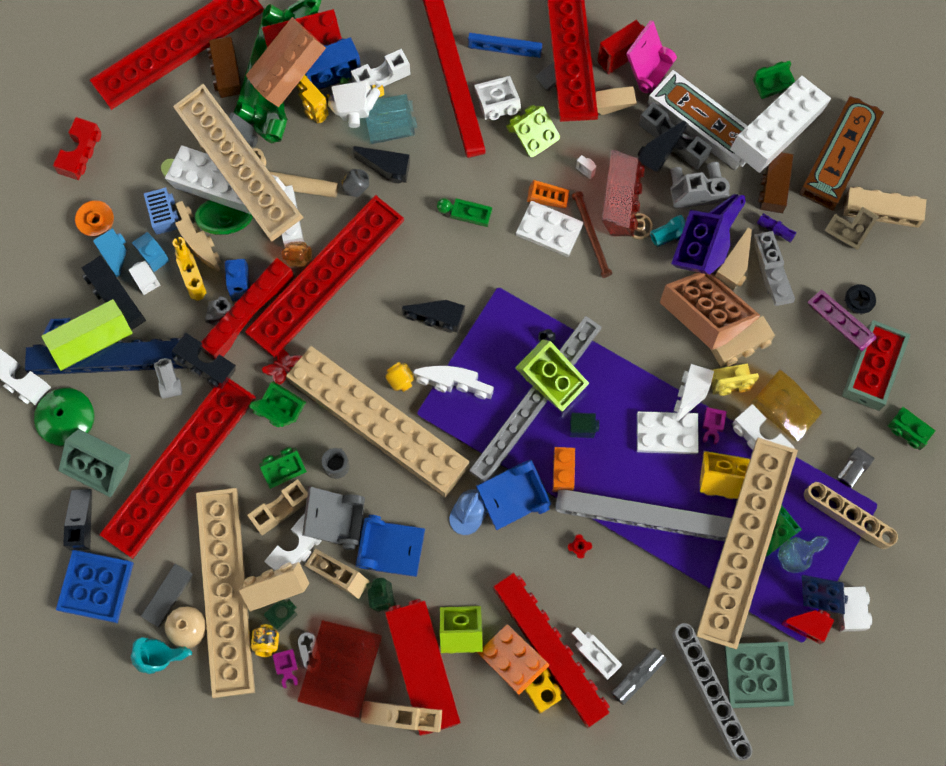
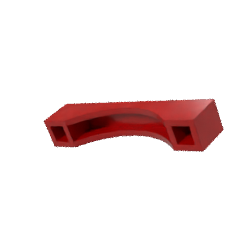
(225, 332)

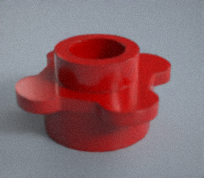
(580, 552)

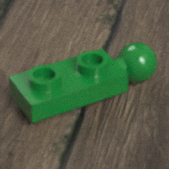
(466, 211)

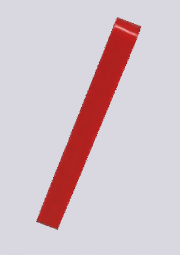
(454, 78)

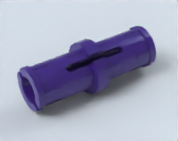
(777, 227)

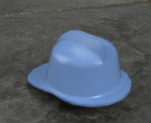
(467, 513)

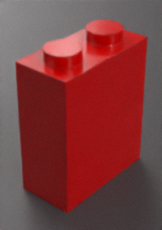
(614, 48)

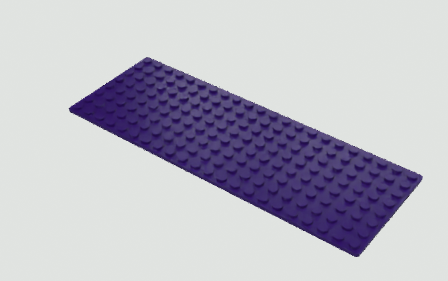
(610, 460)

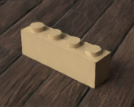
(889, 207)

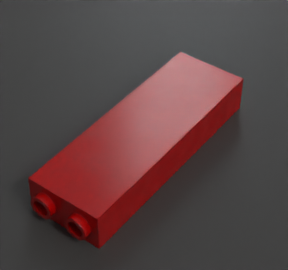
(421, 661)

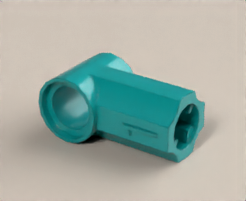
(669, 231)

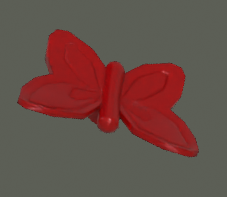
(280, 367)

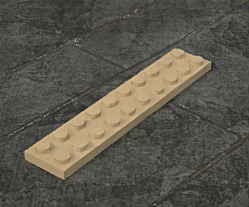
(238, 162)
(746, 543)
(224, 606)

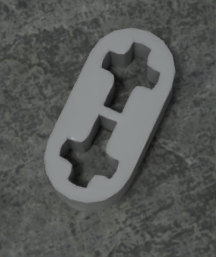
(303, 649)

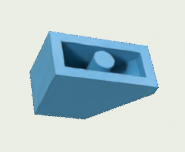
(112, 250)
(150, 251)

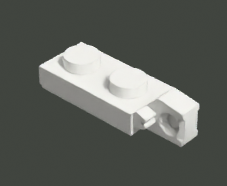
(596, 653)

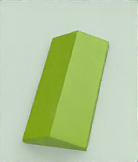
(87, 334)

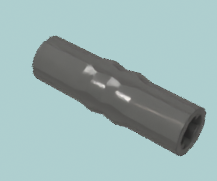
(638, 676)

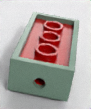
(876, 367)

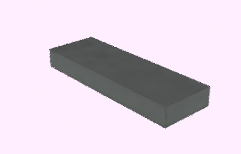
(167, 595)

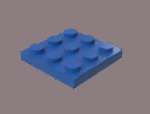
(94, 586)

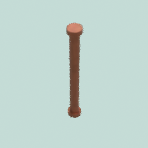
(606, 272)

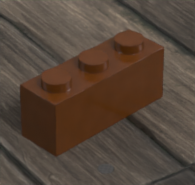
(224, 67)
(776, 184)

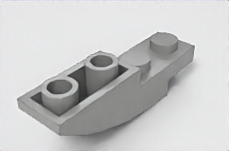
(772, 268)

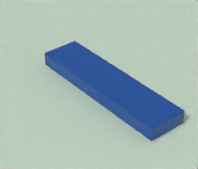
(504, 45)

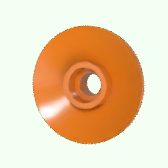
(91, 211)

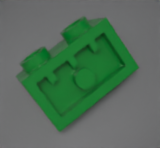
(773, 79)
(911, 428)
(282, 467)

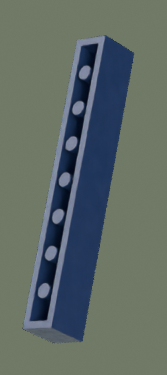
(114, 358)

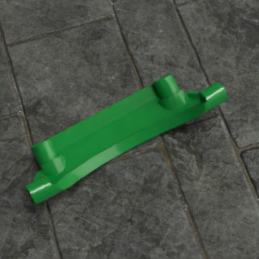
(251, 105)

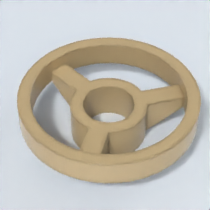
(642, 228)

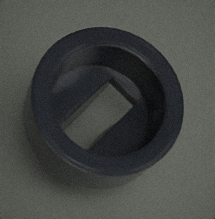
(547, 333)

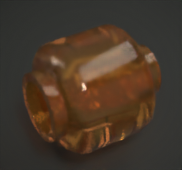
(297, 254)

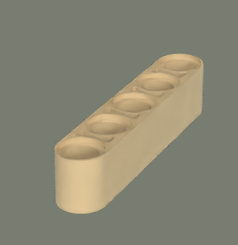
(860, 516)

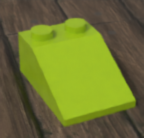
(552, 374)

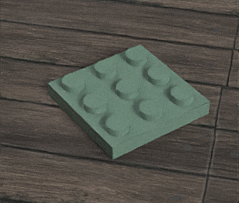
(759, 675)

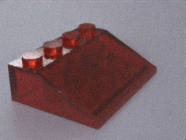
(339, 669)

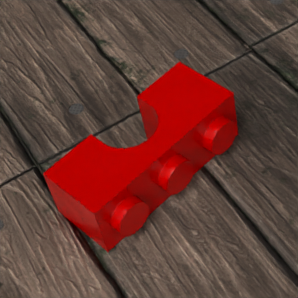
(73, 163)

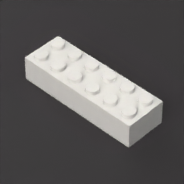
(780, 124)
(198, 175)

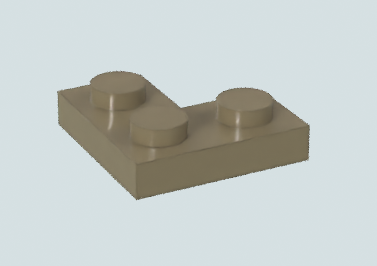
(854, 232)

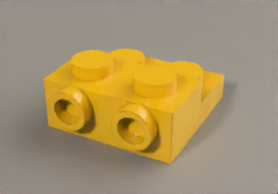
(313, 101)

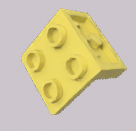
(733, 379)

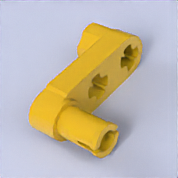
(186, 261)

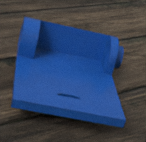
(516, 494)
(387, 547)

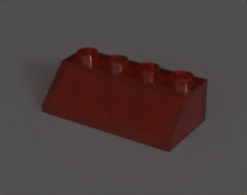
(622, 194)

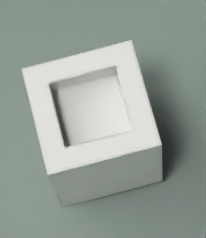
(144, 277)

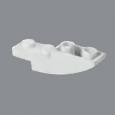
(446, 377)

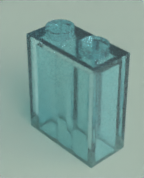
(391, 119)

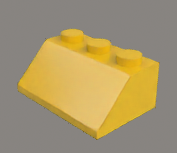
(722, 474)

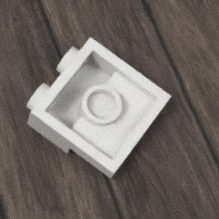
(498, 98)

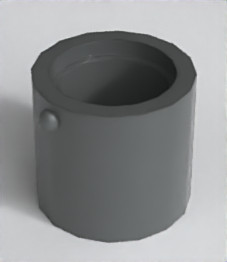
(335, 463)

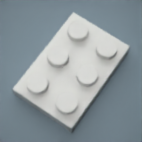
(549, 228)
(663, 434)

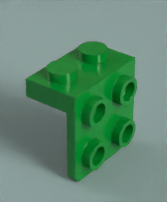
(278, 406)

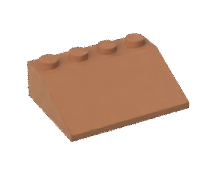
(285, 62)
(708, 308)

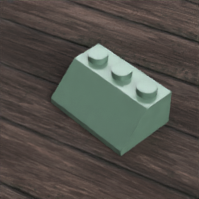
(93, 462)

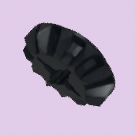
(865, 293)

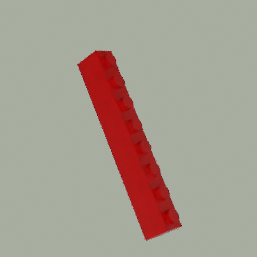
(547, 644)

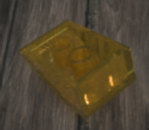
(787, 405)

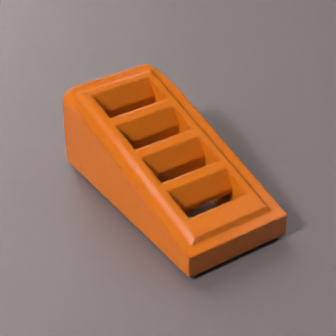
(540, 186)

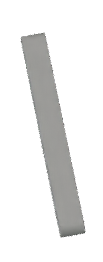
(642, 515)

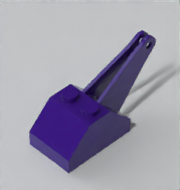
(707, 237)

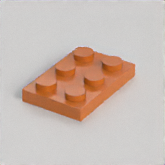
(513, 659)

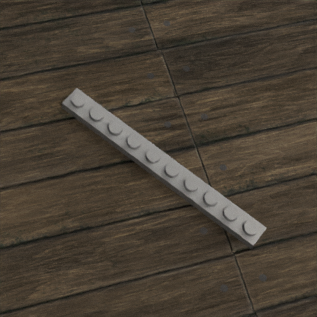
(530, 406)

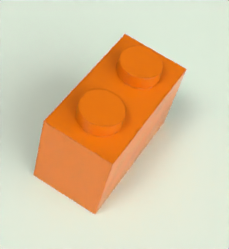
(563, 469)

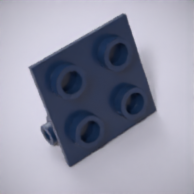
(824, 594)

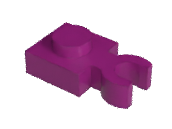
(713, 421)
(286, 663)

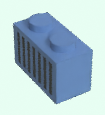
(161, 210)

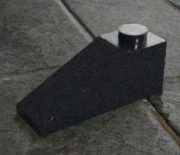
(659, 149)
(388, 164)

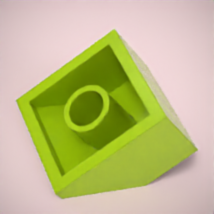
(461, 629)

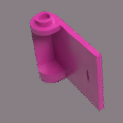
(649, 59)

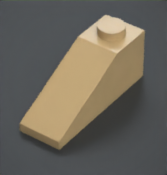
(736, 264)
(337, 573)

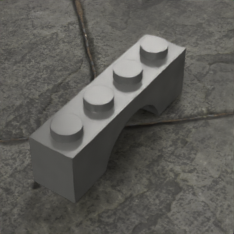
(690, 149)

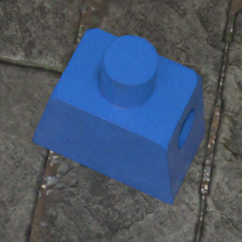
(237, 276)

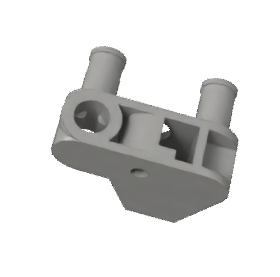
(704, 193)

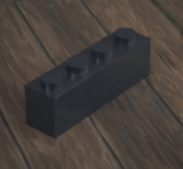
(108, 288)

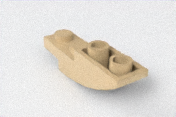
(196, 240)
(401, 716)

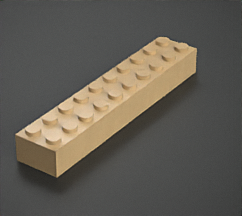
(378, 421)

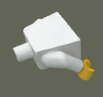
(354, 101)

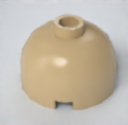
(185, 627)

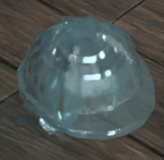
(797, 553)

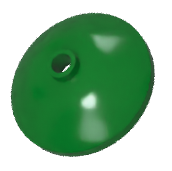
(221, 219)
(77, 414)

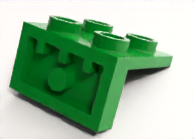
(784, 529)

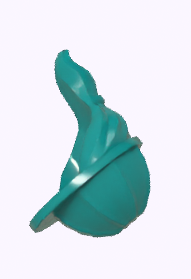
(154, 655)

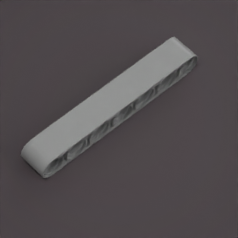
(712, 702)

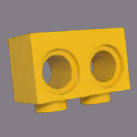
(534, 692)

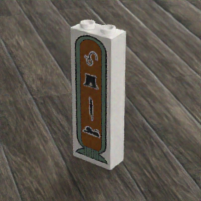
(703, 114)

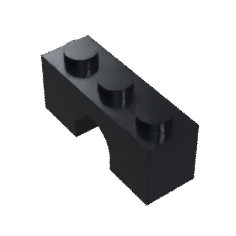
(216, 372)

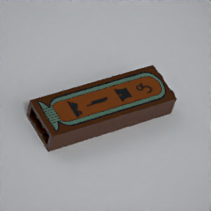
(841, 153)

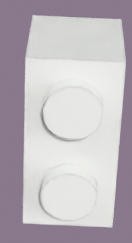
(856, 610)

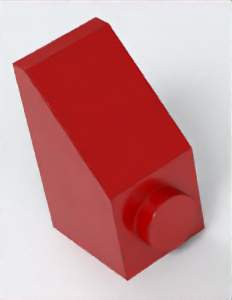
(812, 625)

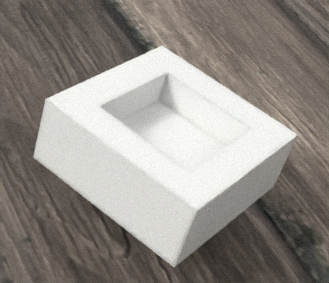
(586, 166)

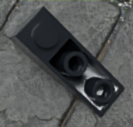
(439, 313)
(78, 520)

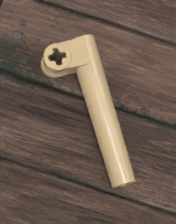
(304, 184)

